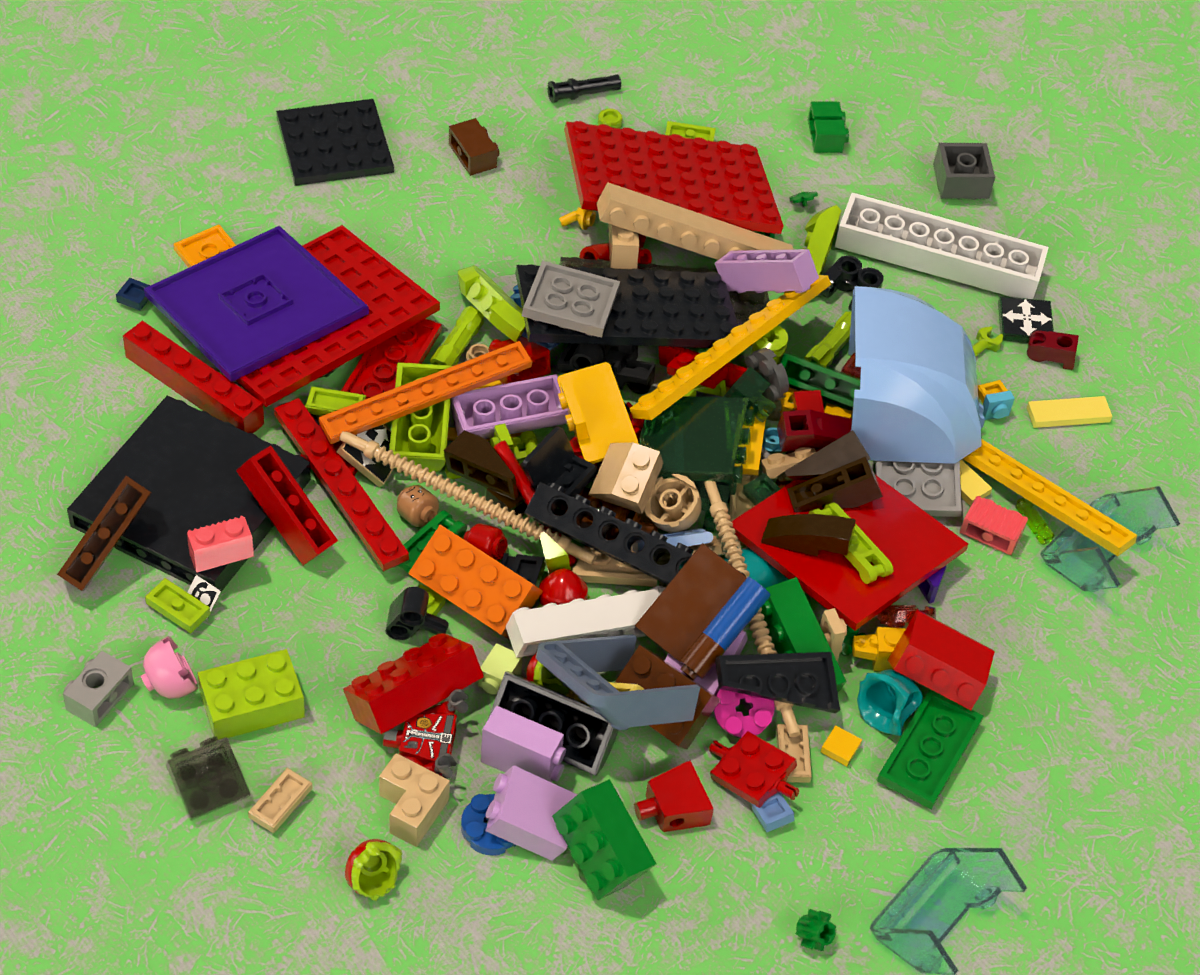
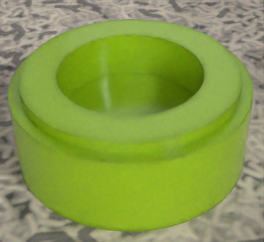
(610, 117)

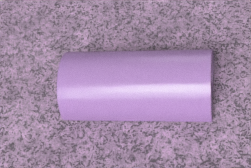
(519, 405)

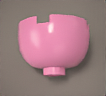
(168, 670)

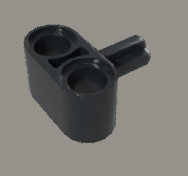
(409, 614)

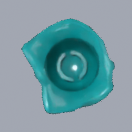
(888, 700)

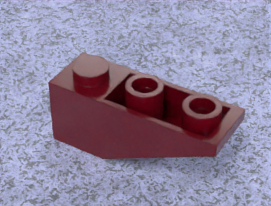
(810, 429)

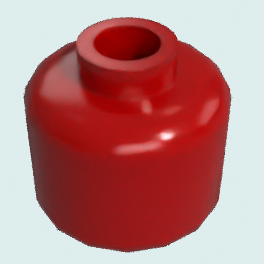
(488, 540)

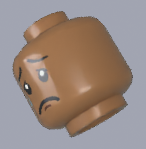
(416, 505)

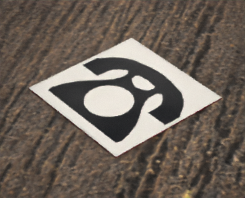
(204, 592)

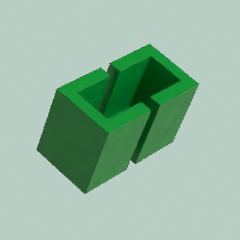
(827, 127)

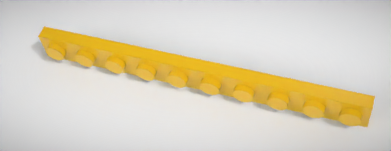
(724, 351)

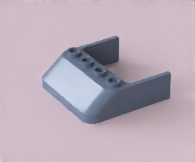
(576, 667)

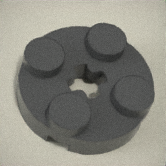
(776, 375)

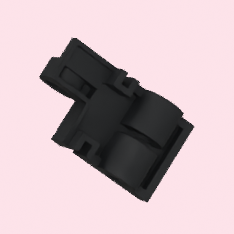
(622, 359)

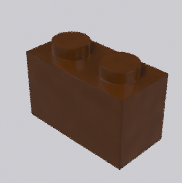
(473, 146)

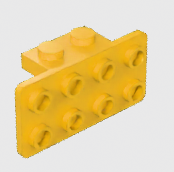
(595, 410)

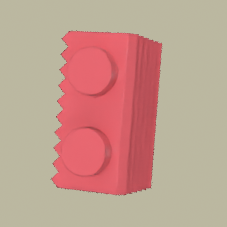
(994, 525)
(220, 544)

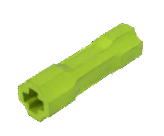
(465, 329)
(833, 342)

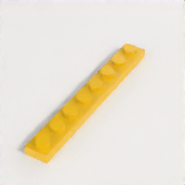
(1052, 498)

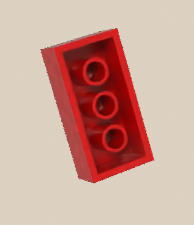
(412, 682)

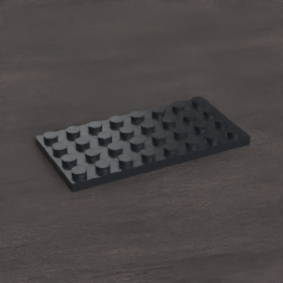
(648, 309)

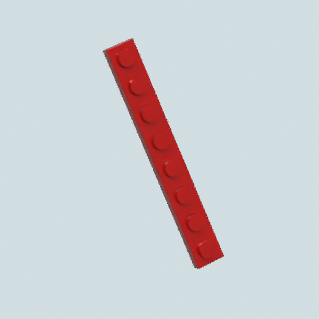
(341, 485)

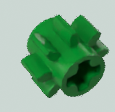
(816, 930)

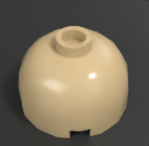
(674, 504)

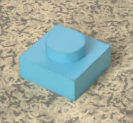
(997, 405)

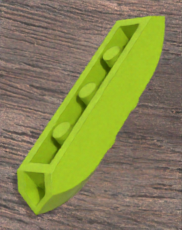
(821, 234)
(491, 301)

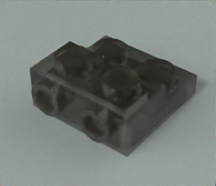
(207, 777)

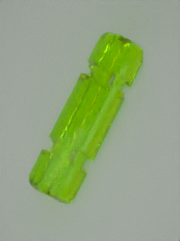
(1035, 521)

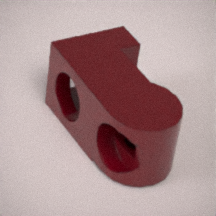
(1053, 347)

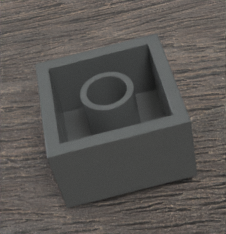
(964, 171)

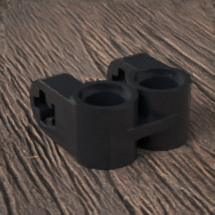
(848, 273)

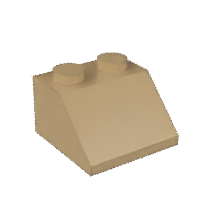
(627, 475)

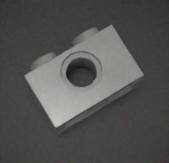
(95, 703)

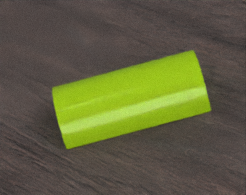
(424, 432)

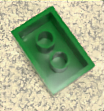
(603, 839)

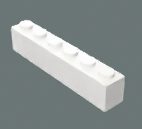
(579, 619)

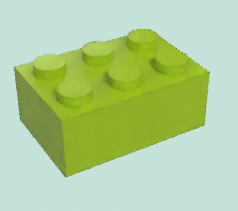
(251, 694)

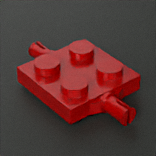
(754, 769)

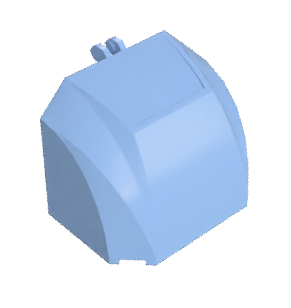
(914, 380)

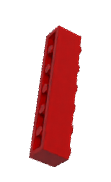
(192, 378)

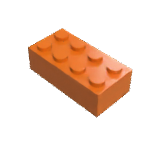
(473, 580)

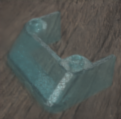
(1087, 562)
(937, 900)

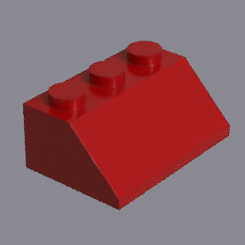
(943, 659)

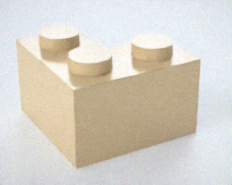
(417, 796)

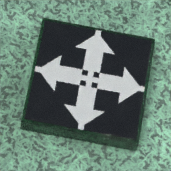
(1022, 317)

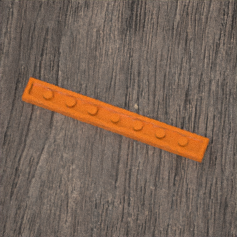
(425, 391)

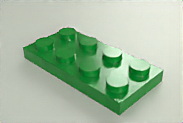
(930, 749)

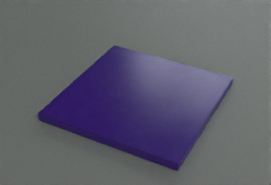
(256, 302)

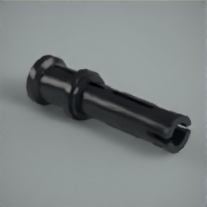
(573, 88)

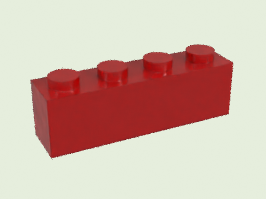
(286, 505)

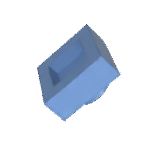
(774, 812)

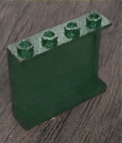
(702, 438)

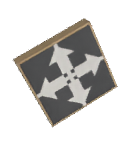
(368, 467)

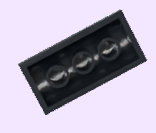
(586, 733)

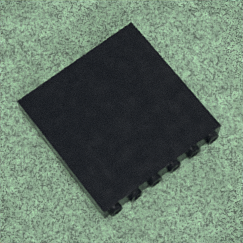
(194, 483)

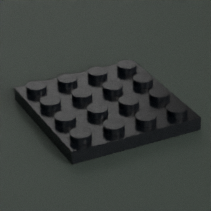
(334, 142)

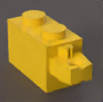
(877, 646)

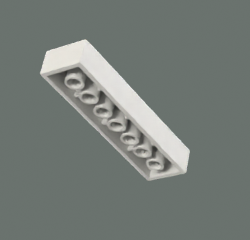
(941, 247)

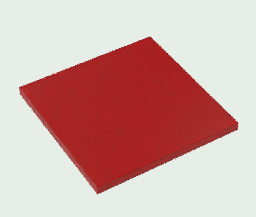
(896, 525)

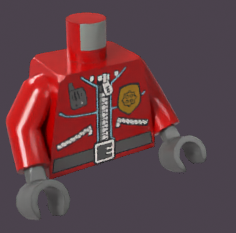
(430, 735)

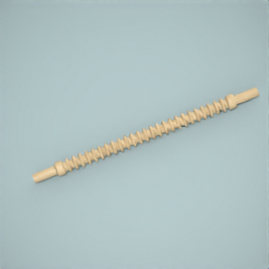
(372, 449)
(719, 512)

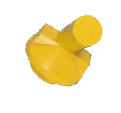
(584, 217)

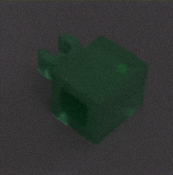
(752, 386)
(708, 524)

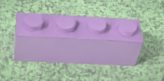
(767, 270)

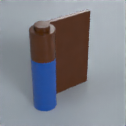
(702, 611)

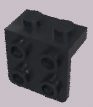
(557, 463)

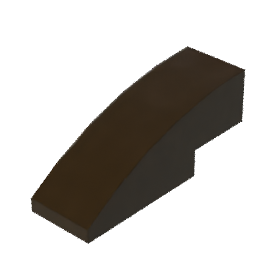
(810, 533)

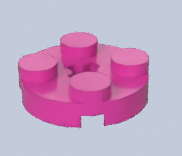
(737, 724)

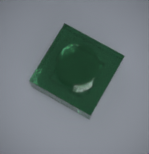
(760, 489)

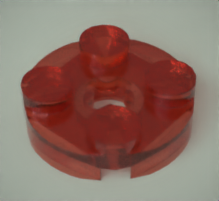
(897, 615)

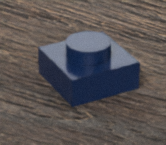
(132, 294)

